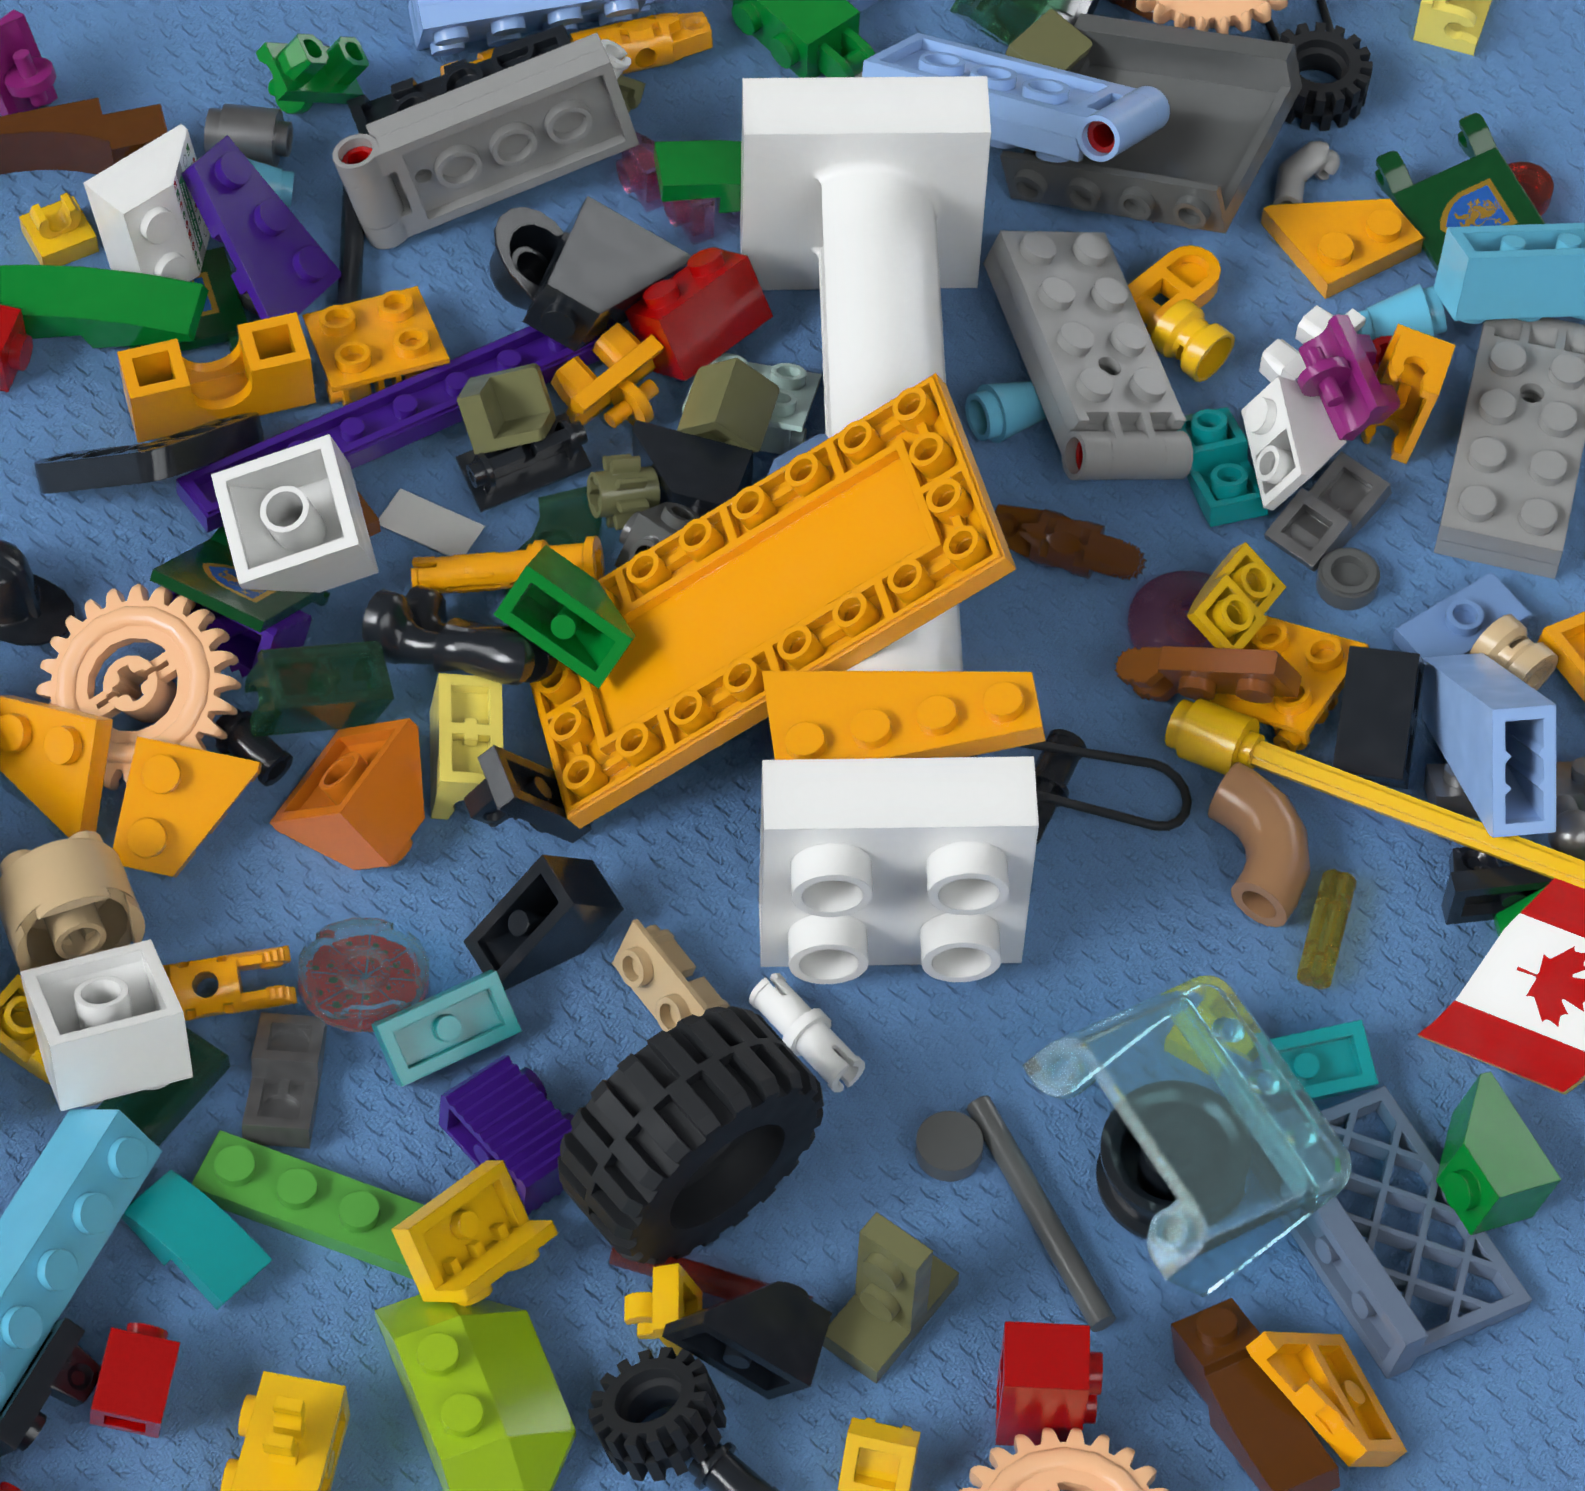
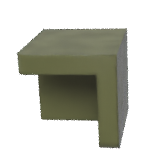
(1051, 43)
(730, 404)
(506, 408)

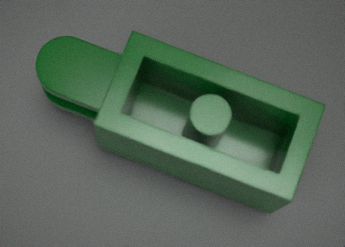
(807, 34)

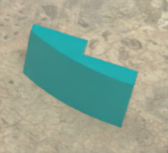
(1220, 468)
(197, 1235)

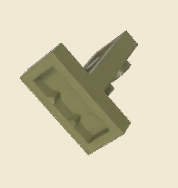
(893, 1298)

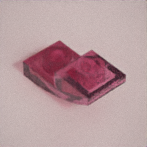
(639, 175)

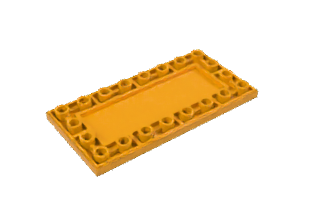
(780, 578)

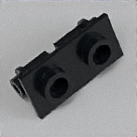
(525, 468)

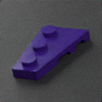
(267, 243)

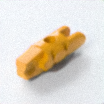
(657, 38)
(229, 995)

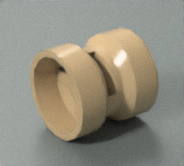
(1510, 647)

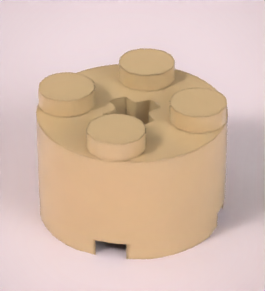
(67, 901)

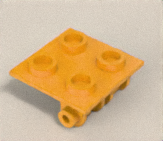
(374, 342)
(1321, 663)

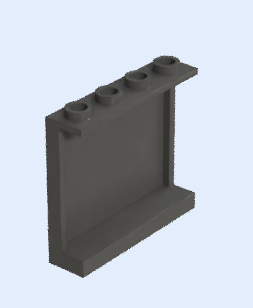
(1195, 171)

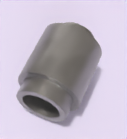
(255, 130)

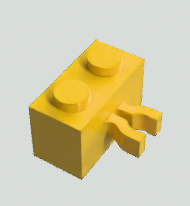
(290, 1436)

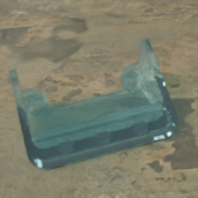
(1214, 1119)

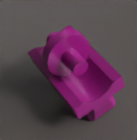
(24, 74)
(1343, 377)

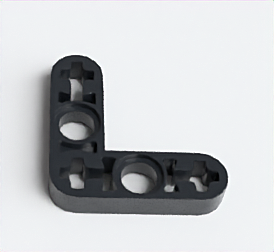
(151, 460)

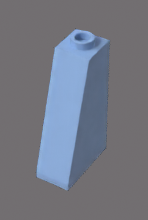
(1495, 740)

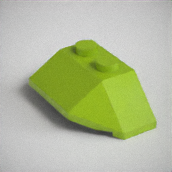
(479, 1393)

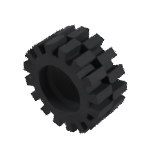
(1337, 57)
(671, 1437)

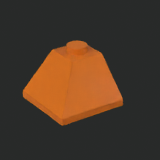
(360, 796)

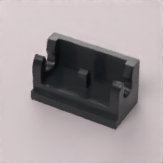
(1379, 715)

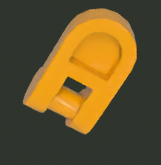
(1179, 275)

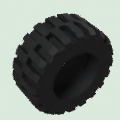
(690, 1134)

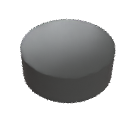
(1347, 578)
(949, 1146)

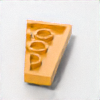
(900, 713)

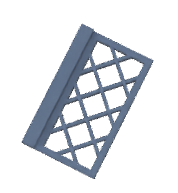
(1371, 1292)

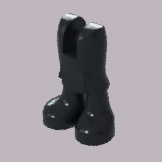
(416, 632)

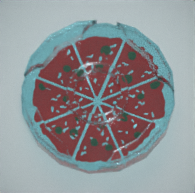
(361, 973)

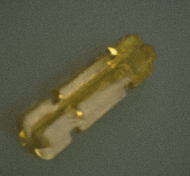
(1326, 929)

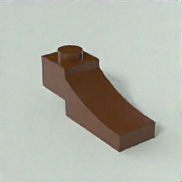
(75, 136)
(1247, 1406)

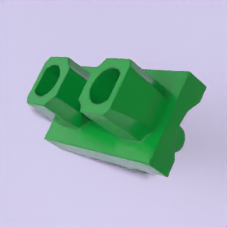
(313, 73)

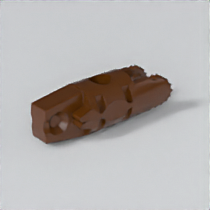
(1068, 543)

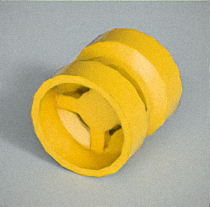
(1189, 338)

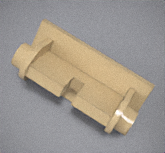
(657, 973)

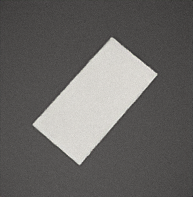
(430, 524)

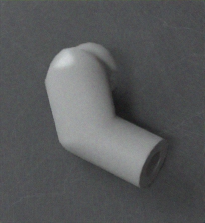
(1310, 160)

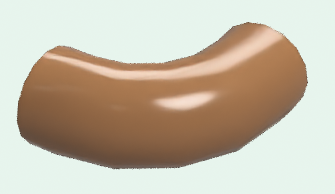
(1273, 843)

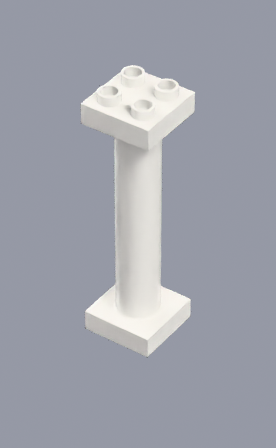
(880, 207)

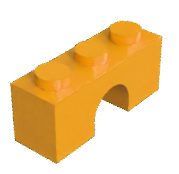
(261, 375)

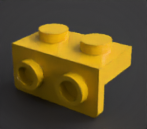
(470, 1237)

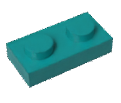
(446, 1027)
(1330, 1059)

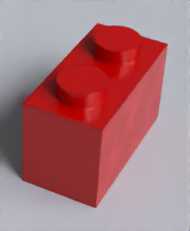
(700, 311)
(1046, 1381)

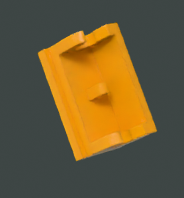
(1417, 370)

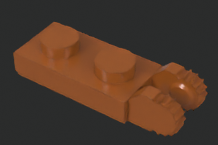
(1203, 672)

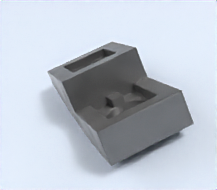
(1329, 512)
(284, 1080)

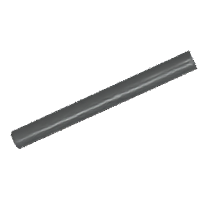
(1041, 1214)

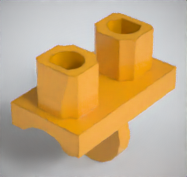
(627, 365)

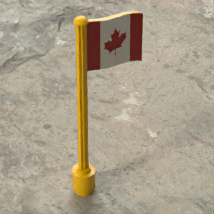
(1529, 991)

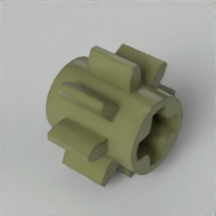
(622, 489)

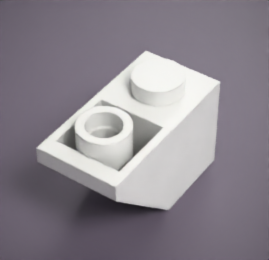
(1287, 439)

